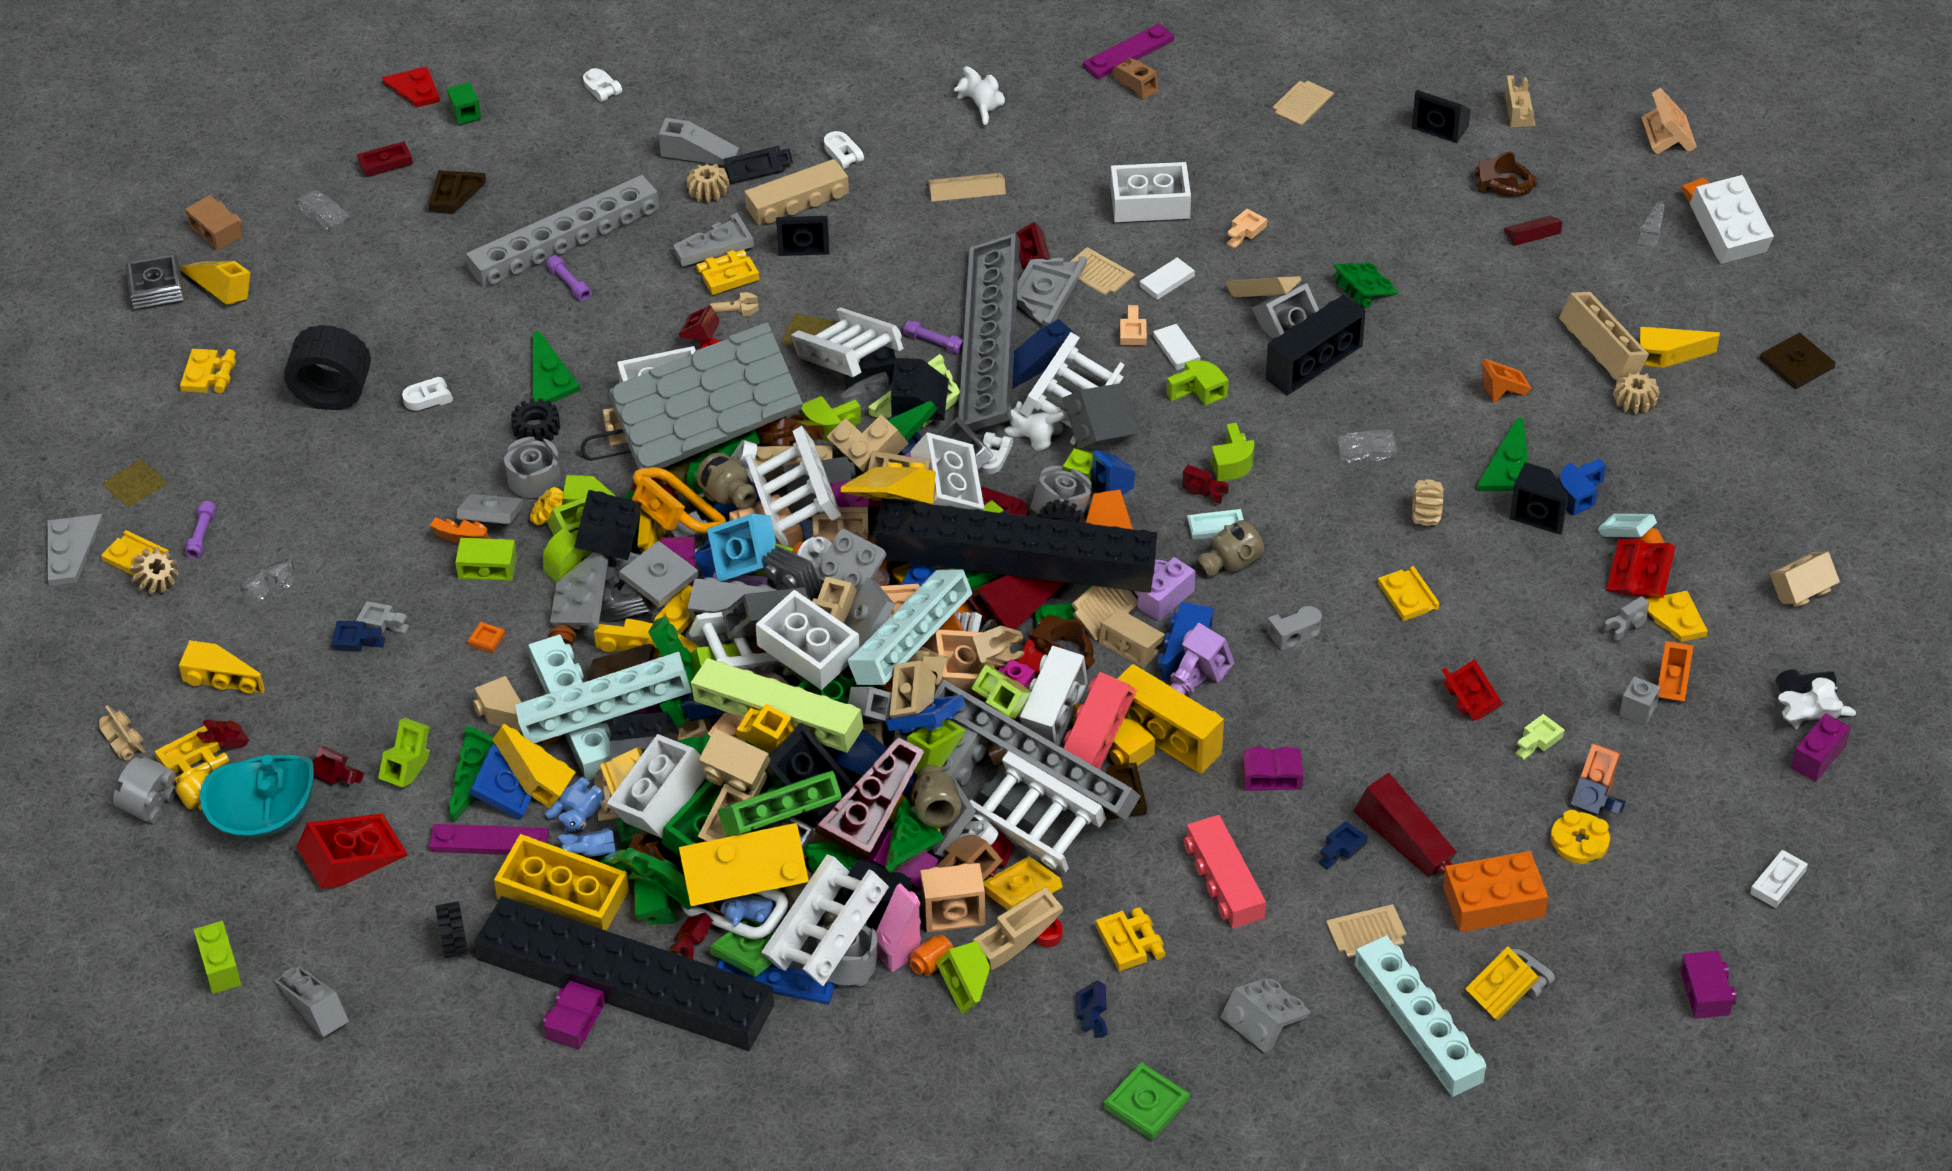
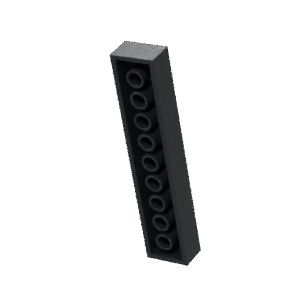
(1016, 545)
(628, 972)

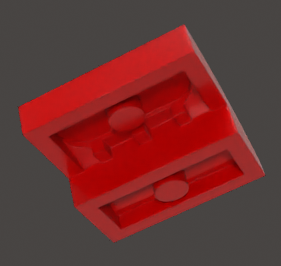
(1640, 568)

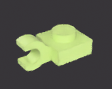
(1541, 734)

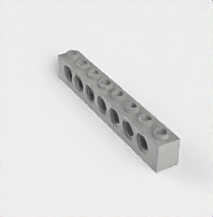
(562, 231)
(1042, 753)

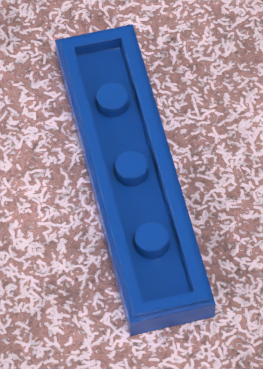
(788, 983)

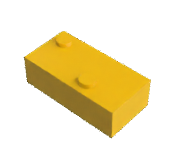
(1174, 720)
(743, 864)
(562, 882)

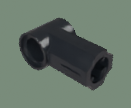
(1793, 681)

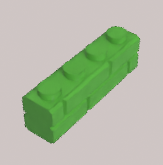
(779, 804)

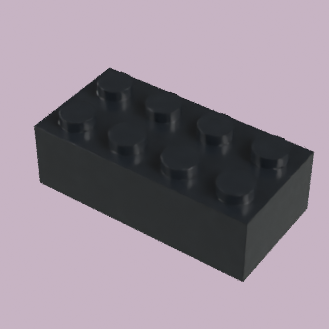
(1315, 344)

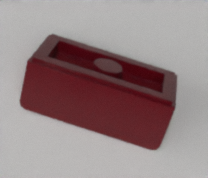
(1534, 230)
(1032, 244)
(700, 324)

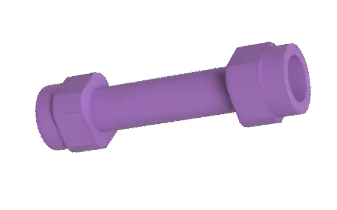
(580, 290)
(914, 329)
(194, 546)

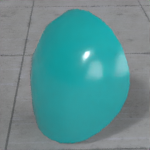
(258, 795)

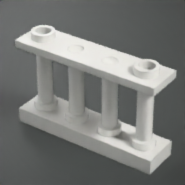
(843, 357)
(1059, 369)
(817, 484)
(712, 624)
(1040, 784)
(809, 908)

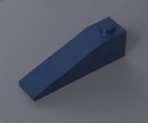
(1038, 351)
(863, 755)

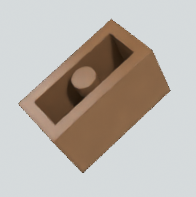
(214, 222)

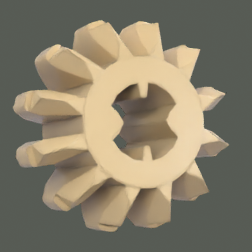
(707, 183)
(1636, 392)
(1427, 502)
(160, 563)

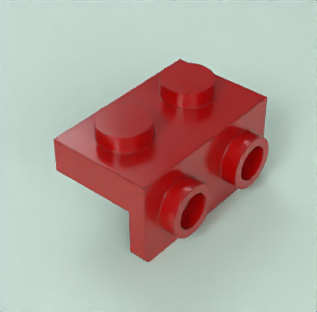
(1473, 690)

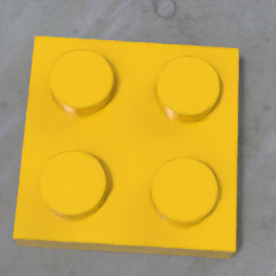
(1020, 882)

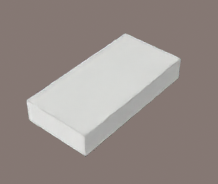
(1167, 278)
(1175, 345)

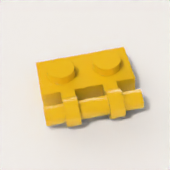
(727, 271)
(200, 370)
(189, 750)
(1122, 942)

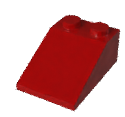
(348, 848)

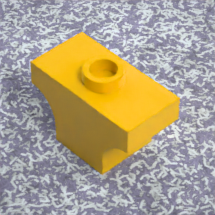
(765, 727)

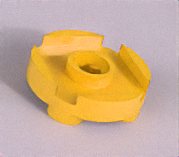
(1580, 823)

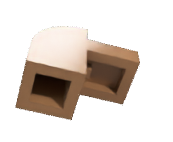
(971, 850)

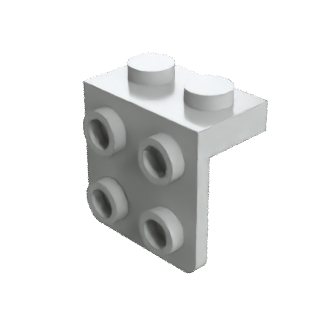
(850, 559)
(965, 755)
(1261, 1012)

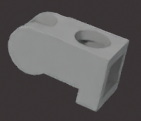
(1295, 628)

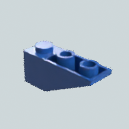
(1186, 619)

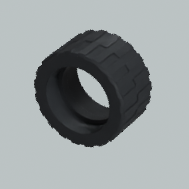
(334, 349)

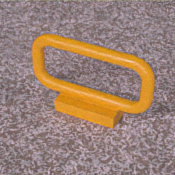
(665, 507)

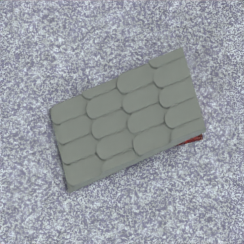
(705, 398)

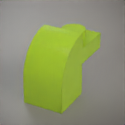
(1198, 377)
(821, 413)
(1233, 458)
(561, 555)
(1001, 691)
(408, 756)

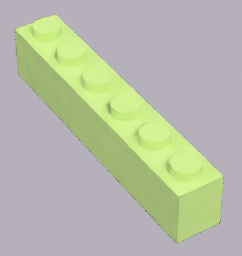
(739, 690)

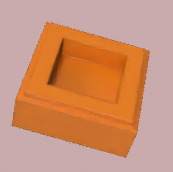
(486, 637)

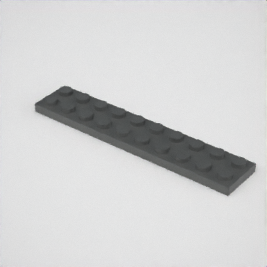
(989, 333)

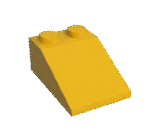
(894, 482)

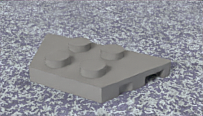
(1047, 286)
(580, 594)

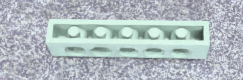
(910, 627)
(556, 671)
(603, 698)
(1407, 998)

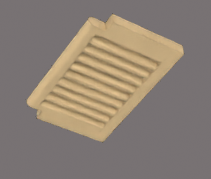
(1302, 102)
(1102, 273)
(1099, 604)
(1365, 927)

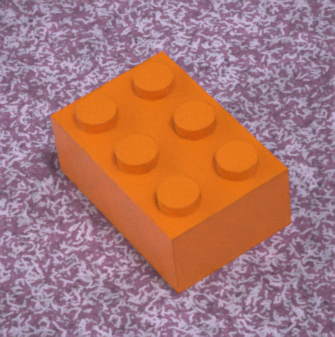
(1495, 891)

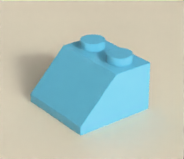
(740, 545)

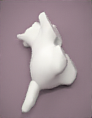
(983, 92)
(1037, 426)
(1813, 704)

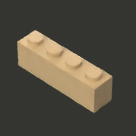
(796, 192)
(1603, 335)

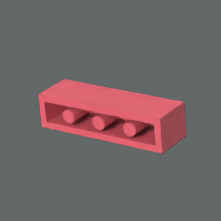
(1099, 719)
(1225, 871)

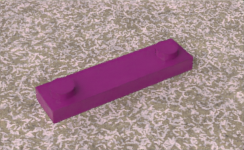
(1134, 47)
(480, 838)

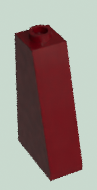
(1011, 598)
(1404, 826)

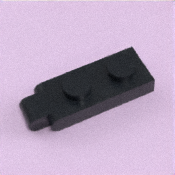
(757, 163)

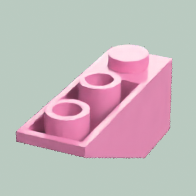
(899, 929)

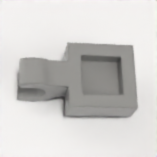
(382, 616)
(1630, 616)

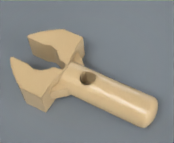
(739, 305)

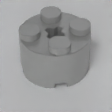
(532, 467)
(1061, 485)
(145, 788)
(858, 961)

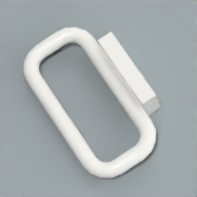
(746, 930)

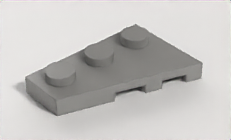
(715, 243)
(68, 546)

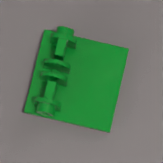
(1362, 282)

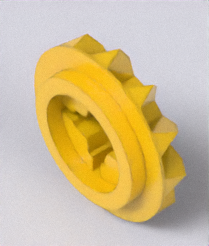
(543, 507)

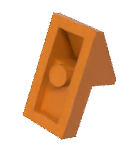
(1501, 378)
(1675, 671)
(1601, 765)

